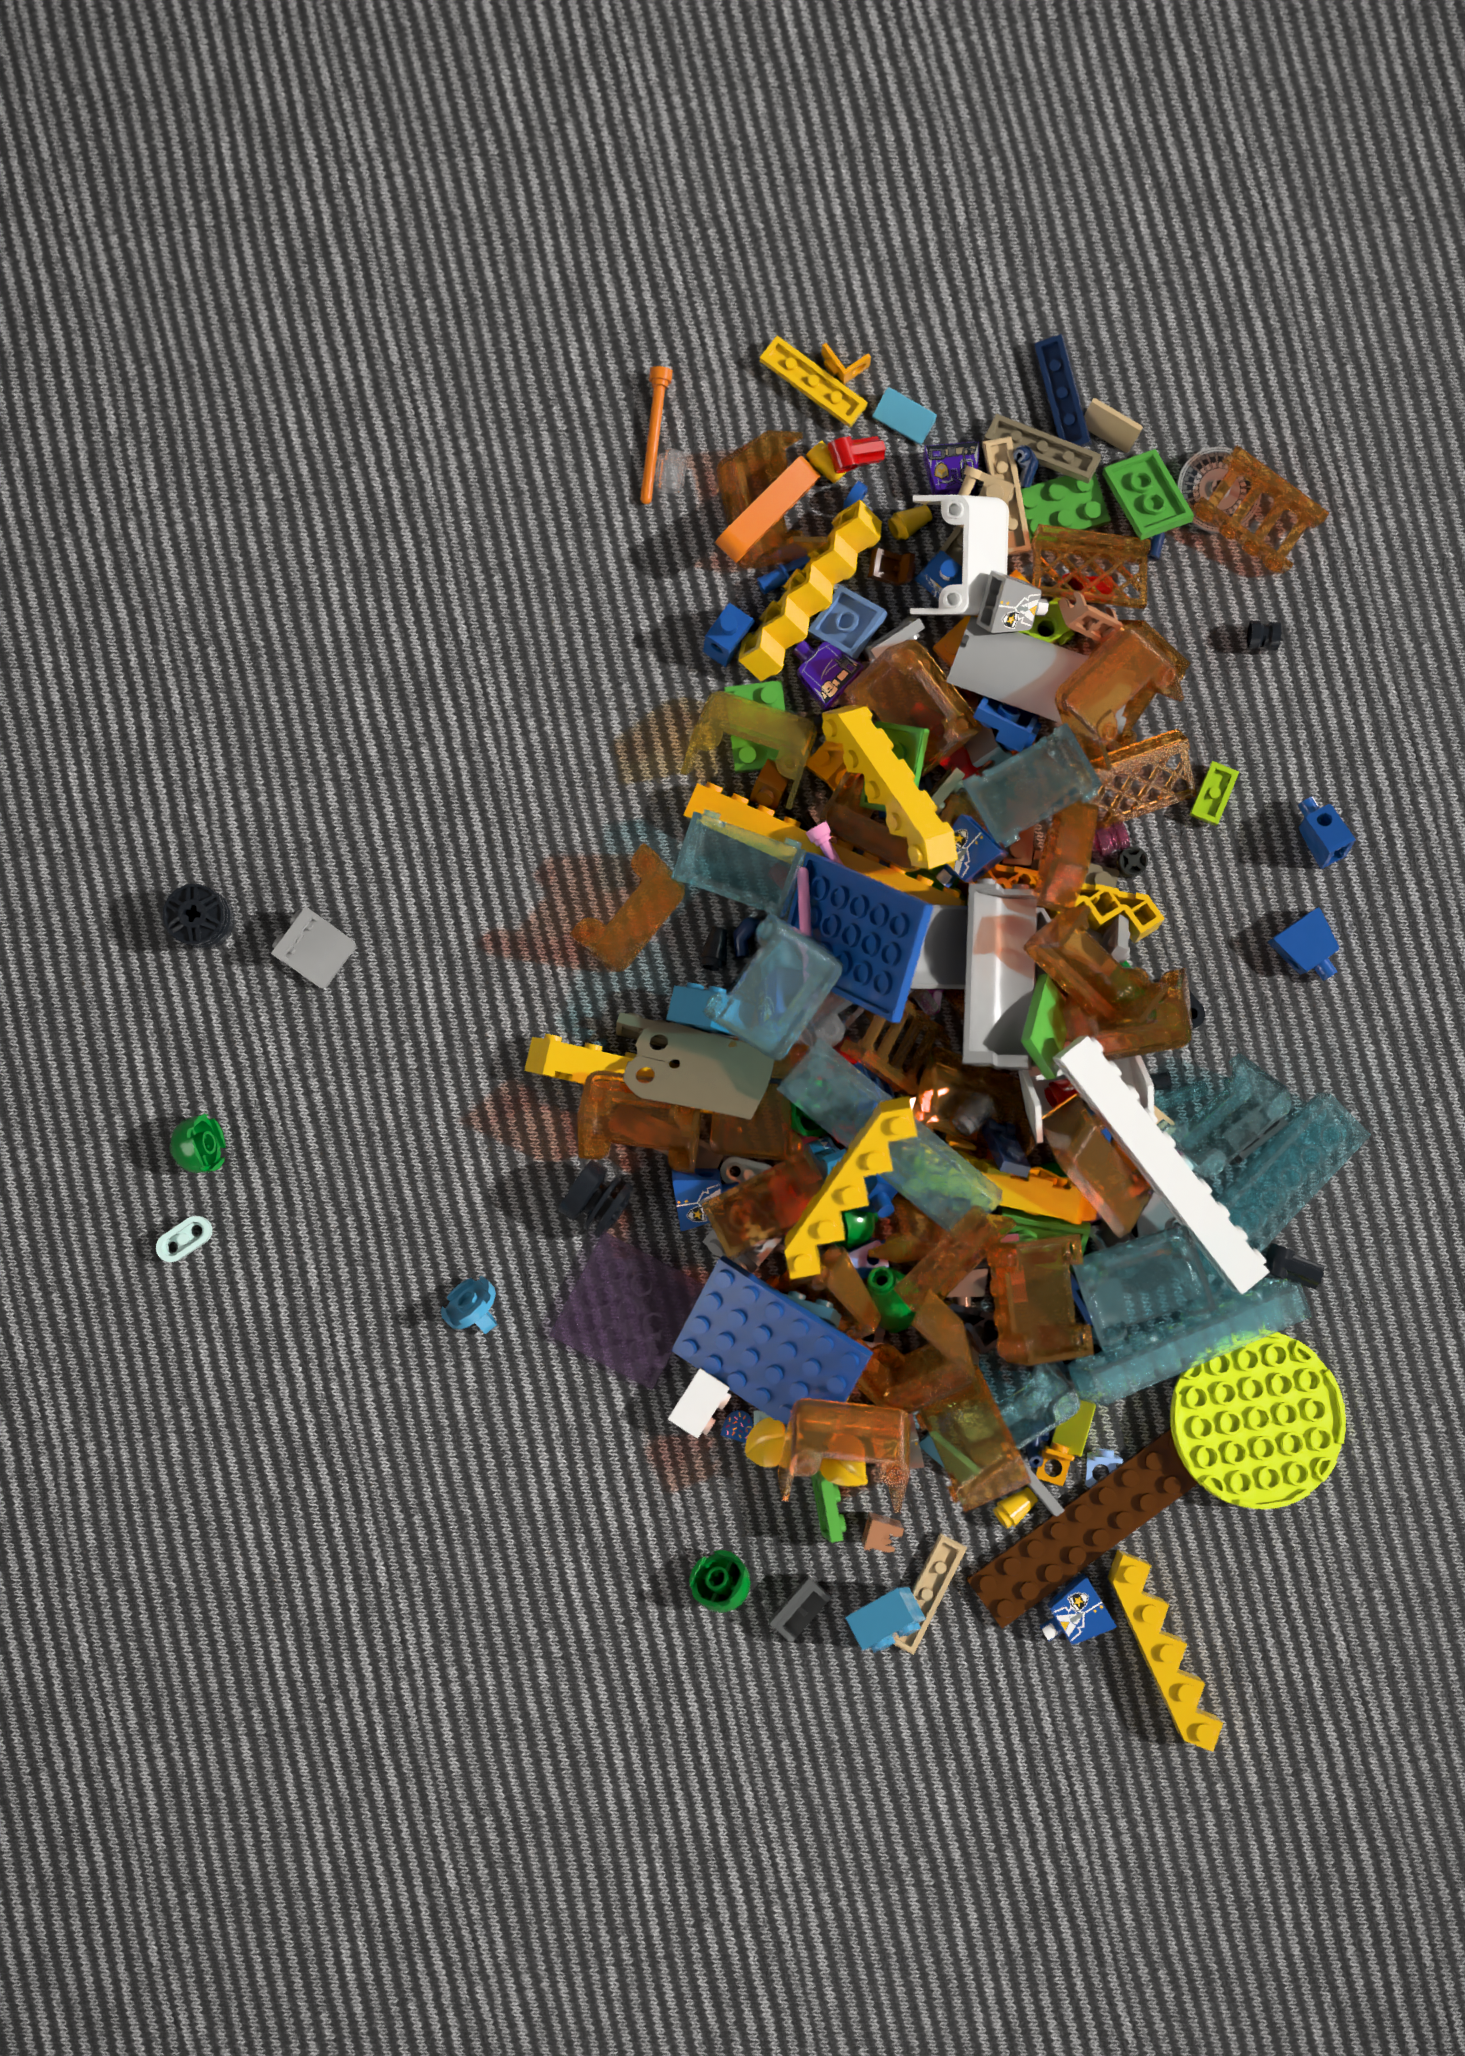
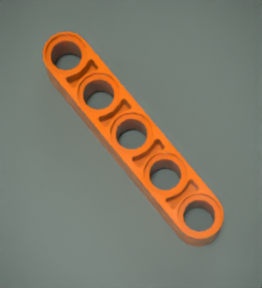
(768, 509)

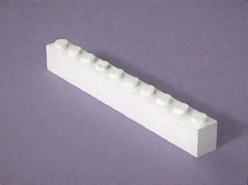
(1161, 1164)

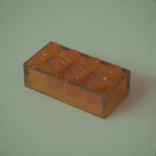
(1066, 856)
(764, 1204)

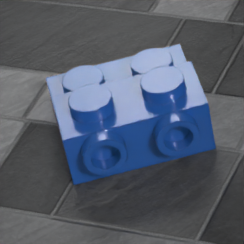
(1015, 725)

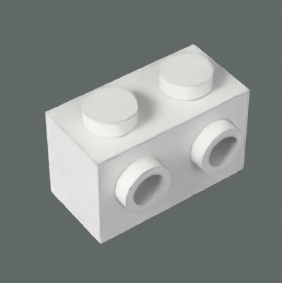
(699, 1403)

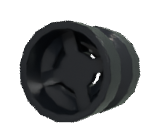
(1263, 635)

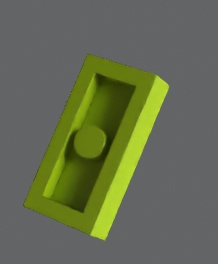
(1214, 793)

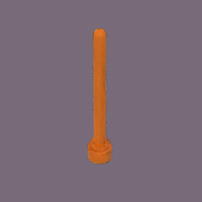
(660, 379)

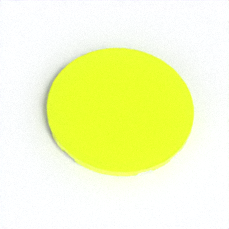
(1259, 1423)

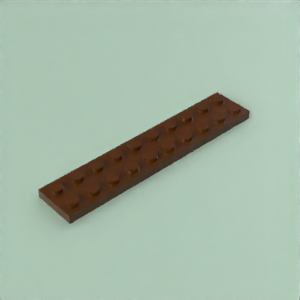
(1083, 1531)

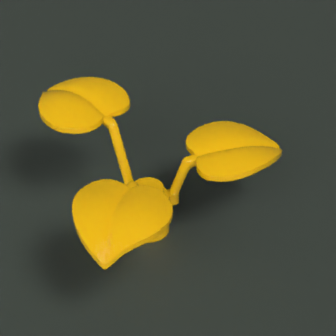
(765, 1448)

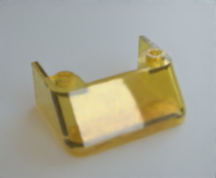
(758, 723)

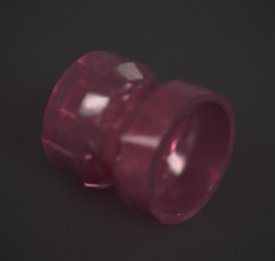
(1111, 838)

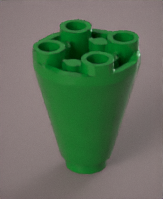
(893, 1310)

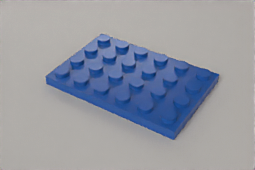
(869, 929)
(767, 1344)

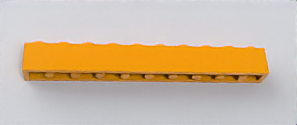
(761, 821)

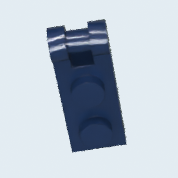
(1005, 1147)

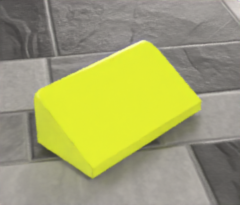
(1075, 1430)

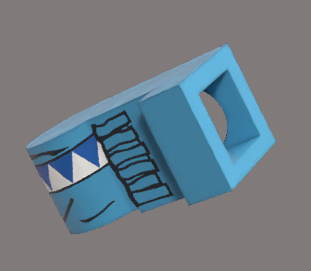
(824, 1154)

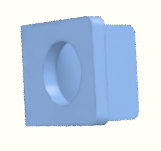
(1102, 1456)

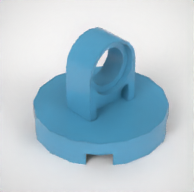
(470, 1305)

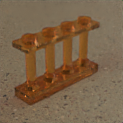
(1285, 498)
(892, 1071)

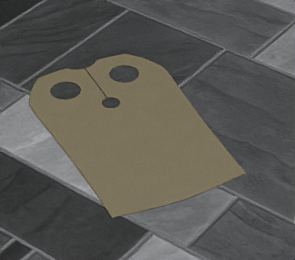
(708, 1073)

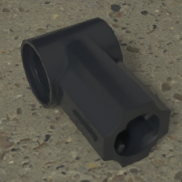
(1286, 1264)

